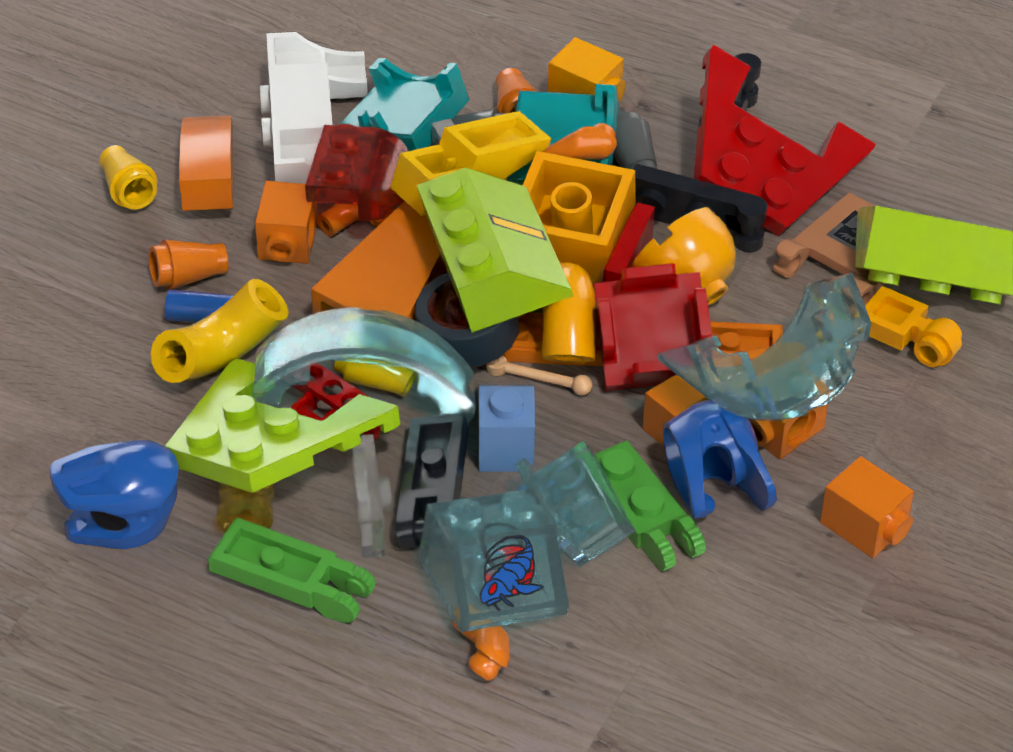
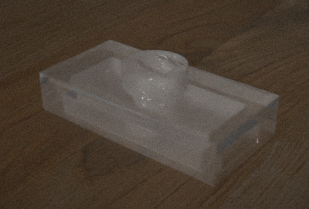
(371, 496)

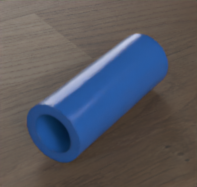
(192, 305)

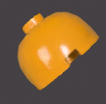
(696, 245)

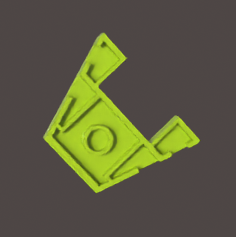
(256, 444)

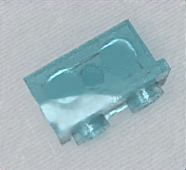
(579, 503)

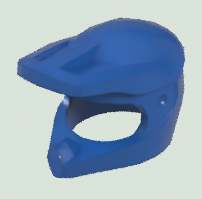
(715, 445)
(123, 480)

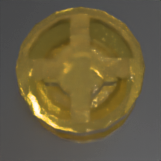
(245, 505)

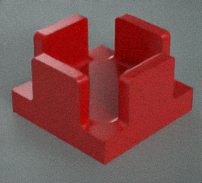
(644, 316)

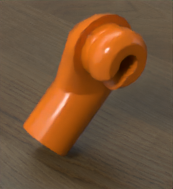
(586, 143)
(341, 216)
(492, 650)

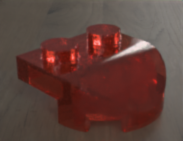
(356, 169)

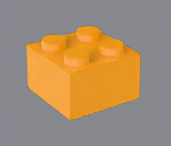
(581, 207)

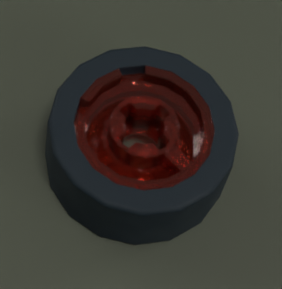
(442, 313)

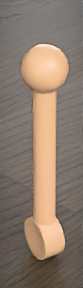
(580, 384)

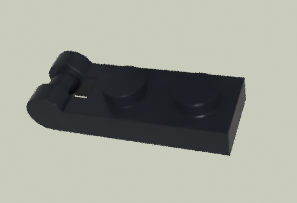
(679, 195)
(430, 471)

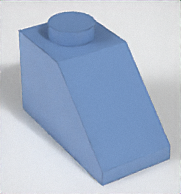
(506, 426)

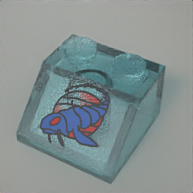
(494, 559)

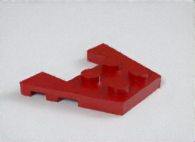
(759, 160)

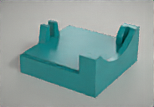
(409, 102)
(566, 112)

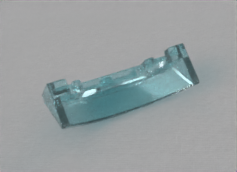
(368, 339)
(794, 374)

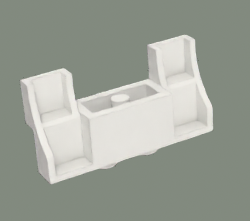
(299, 97)

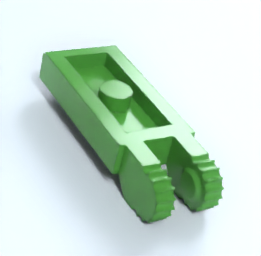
(649, 507)
(291, 569)

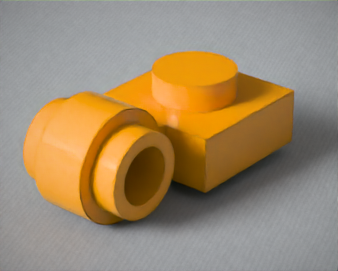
(902, 319)

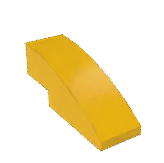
(485, 145)

